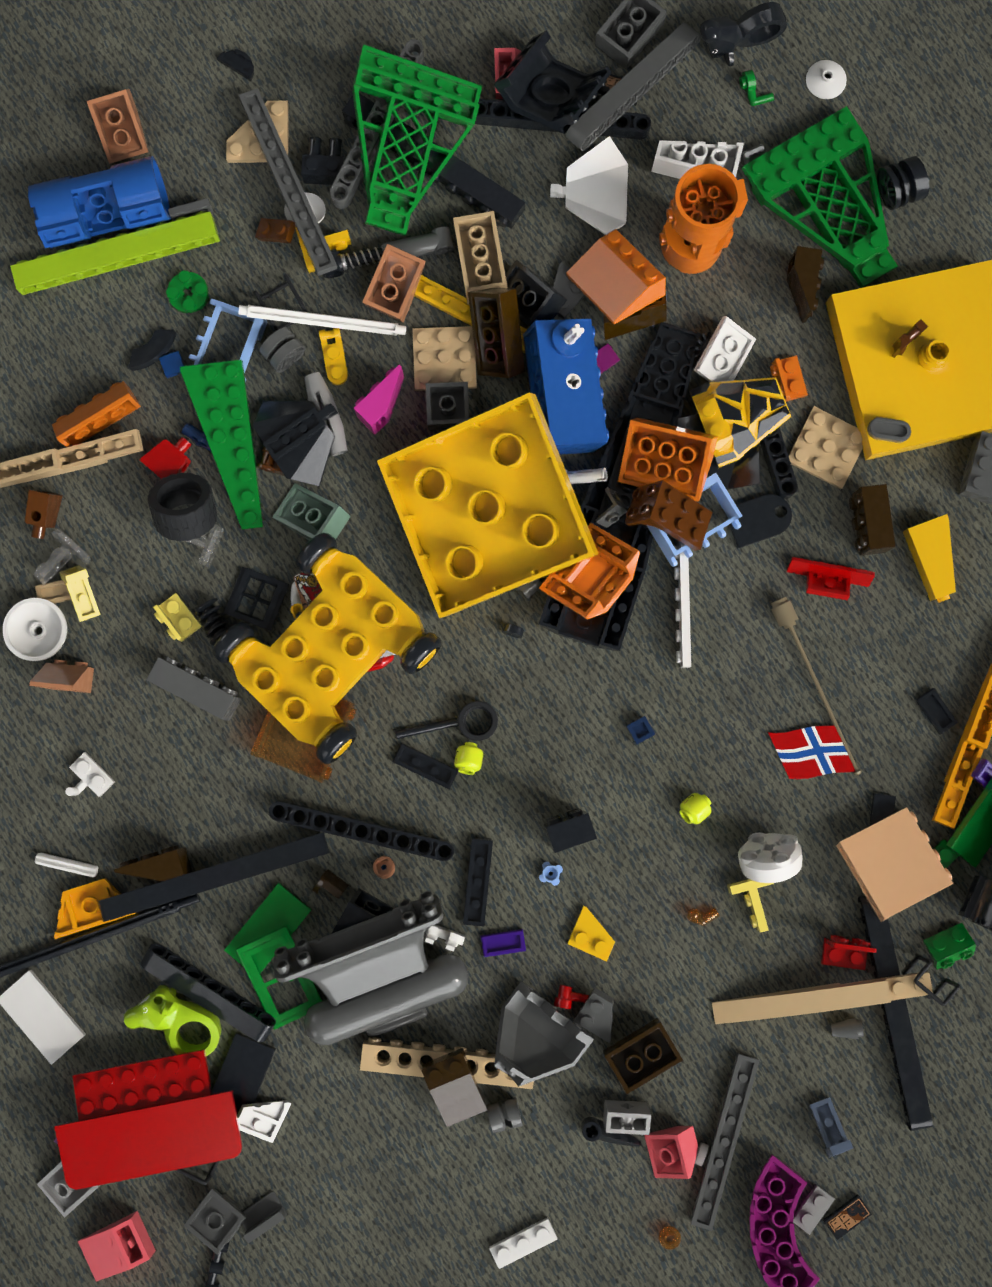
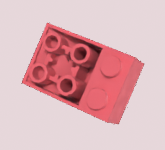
(117, 1247)

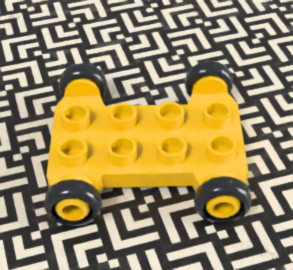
(327, 648)

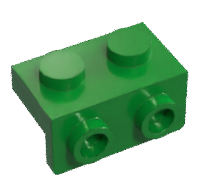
(950, 946)

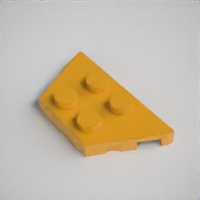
(81, 909)

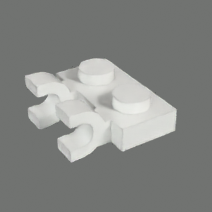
(452, 938)

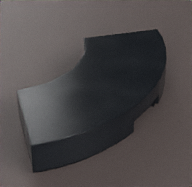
(152, 350)

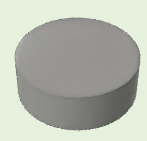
(701, 1154)

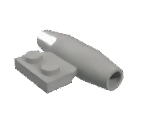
(321, 397)

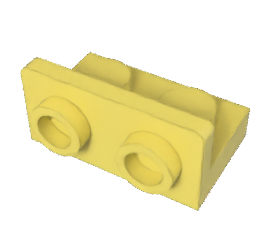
(177, 618)

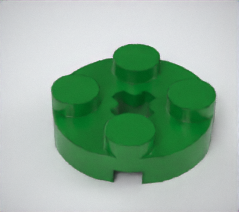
(189, 303)

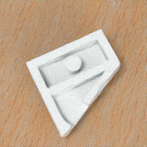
(263, 1118)

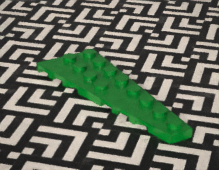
(223, 411)

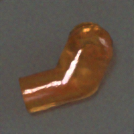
(701, 918)

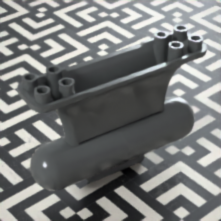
(373, 973)

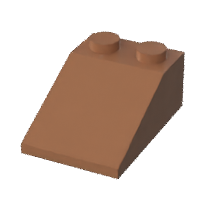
(118, 125)
(394, 283)
(64, 677)

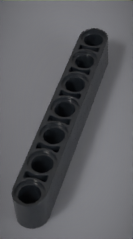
(208, 992)

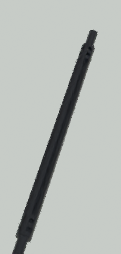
(96, 935)

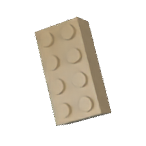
(479, 252)

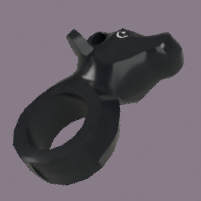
(751, 29)

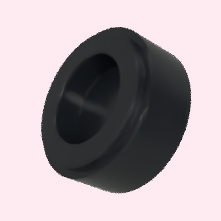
(513, 630)

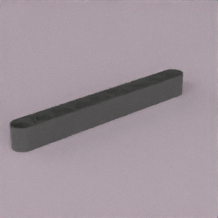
(633, 86)
(377, 114)

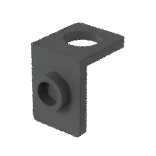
(613, 513)

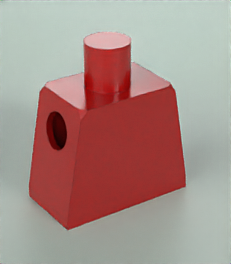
(167, 458)

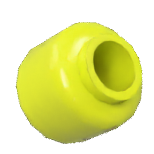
(468, 758)
(695, 808)

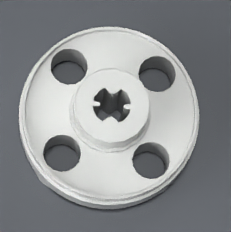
(770, 857)

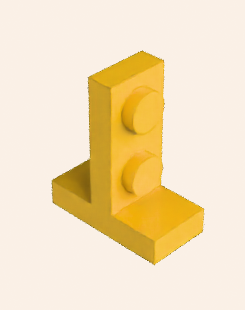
(335, 241)

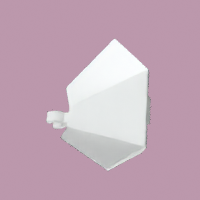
(597, 187)

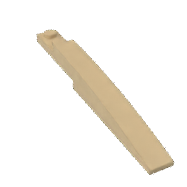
(69, 459)
(820, 998)

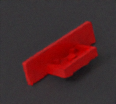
(829, 579)

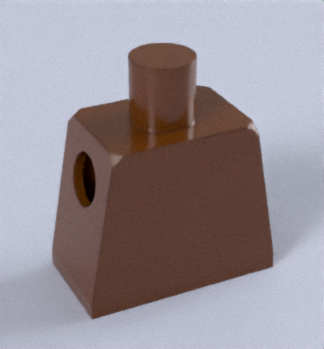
(42, 511)

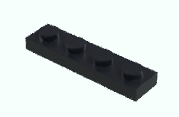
(478, 882)

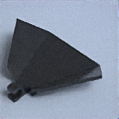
(297, 437)
(733, 475)

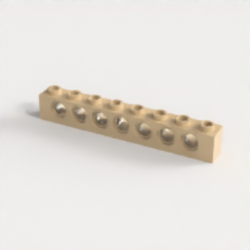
(394, 1065)

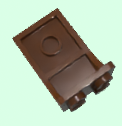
(671, 512)

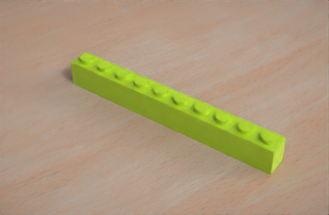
(115, 253)

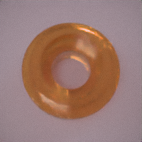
(666, 1231)

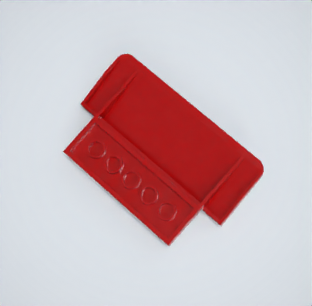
(146, 1121)

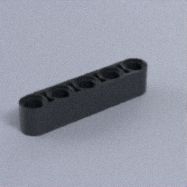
(779, 458)

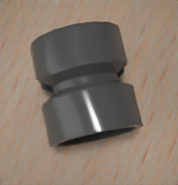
(504, 1115)

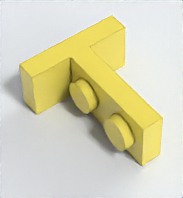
(80, 592)
(752, 900)

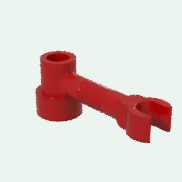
(566, 996)

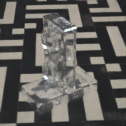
(209, 545)
(60, 557)

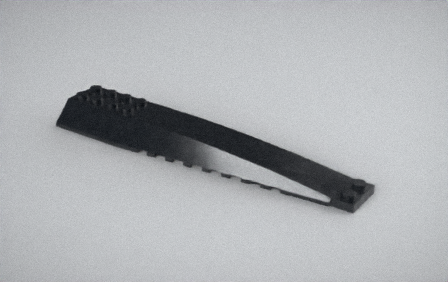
(656, 397)

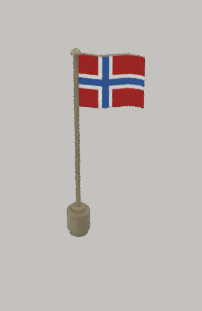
(812, 749)

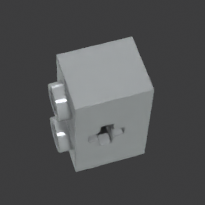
(626, 1117)

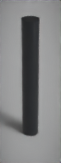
(426, 728)

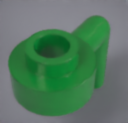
(748, 83)

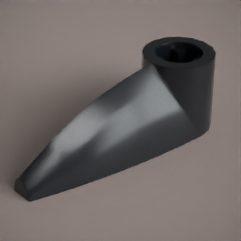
(600, 1134)

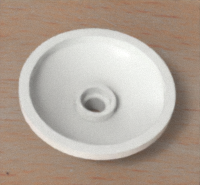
(21, 628)

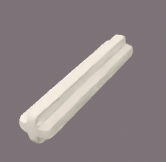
(66, 864)

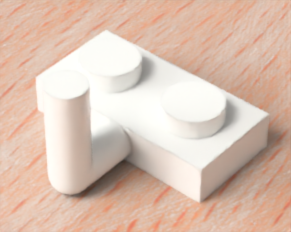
(90, 775)

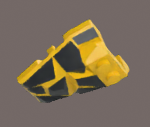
(739, 414)

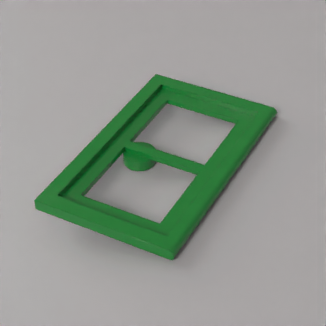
(244, 953)

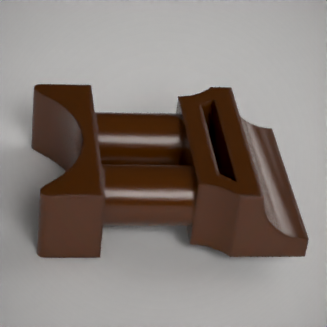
(901, 344)

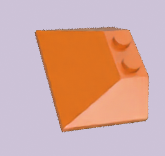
(598, 581)

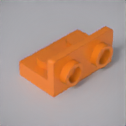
(789, 377)

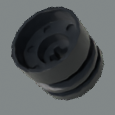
(903, 182)

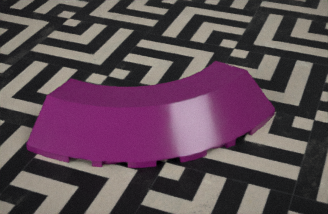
(773, 1226)

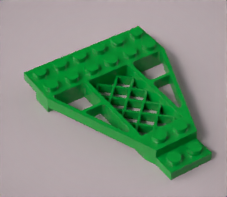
(417, 89)
(812, 154)

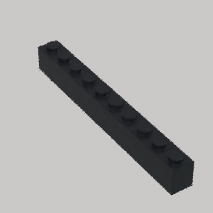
(455, 175)

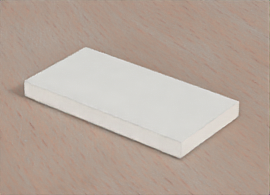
(41, 1017)

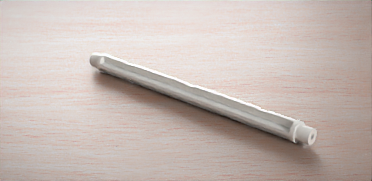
(322, 320)

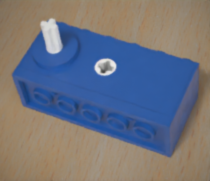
(567, 382)

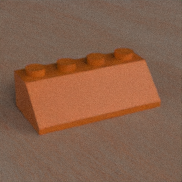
(95, 415)

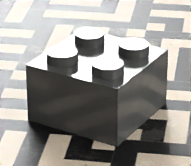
(446, 404)

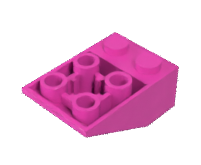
(377, 407)

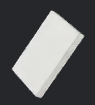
(725, 352)

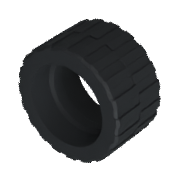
(177, 491)

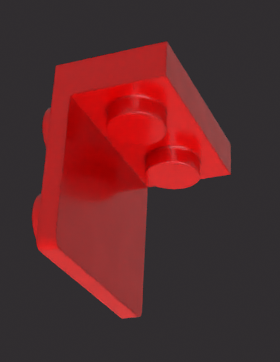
(846, 954)

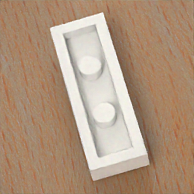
(523, 1243)

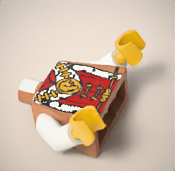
(303, 592)

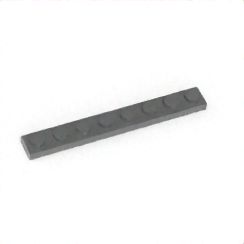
(724, 1141)

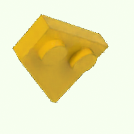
(591, 936)

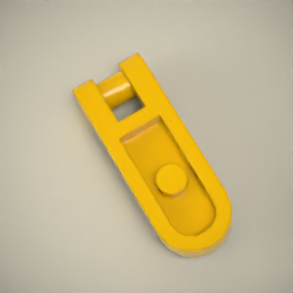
(334, 356)

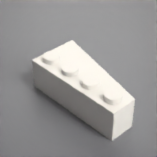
(677, 157)

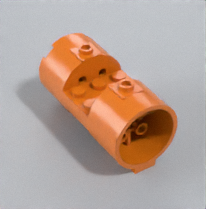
(701, 217)

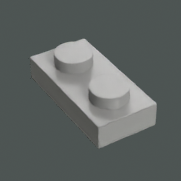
(813, 1209)

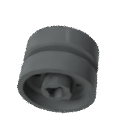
(282, 349)

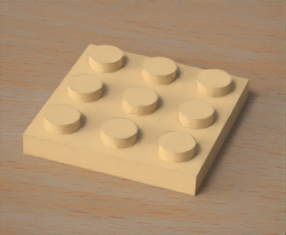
(444, 356)
(827, 448)

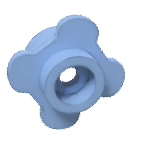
(554, 879)

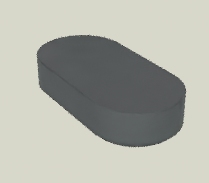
(889, 430)

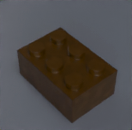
(872, 520)
(642, 1055)

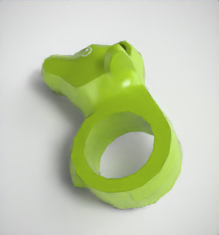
(166, 1012)

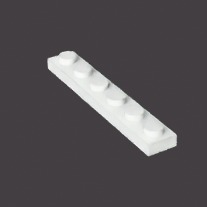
(682, 614)

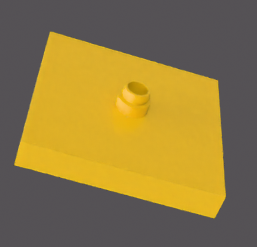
(943, 374)
(487, 506)

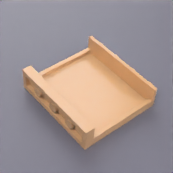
(894, 864)

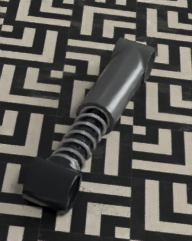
(437, 241)

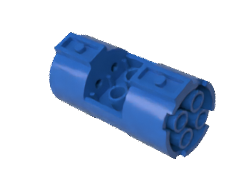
(99, 202)

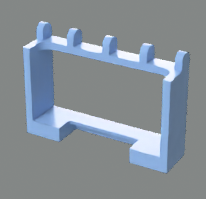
(255, 334)
(727, 504)

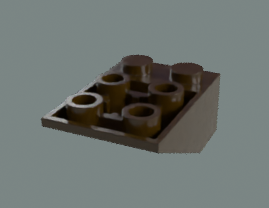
(804, 279)
(168, 865)

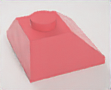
(672, 1152)

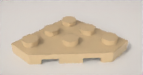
(243, 144)

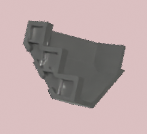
(536, 1038)

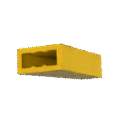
(933, 556)

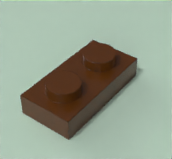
(275, 230)

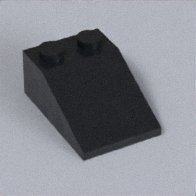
(534, 296)

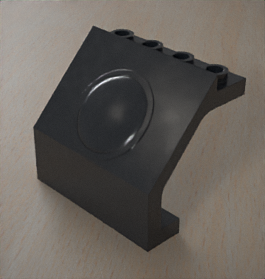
(547, 88)

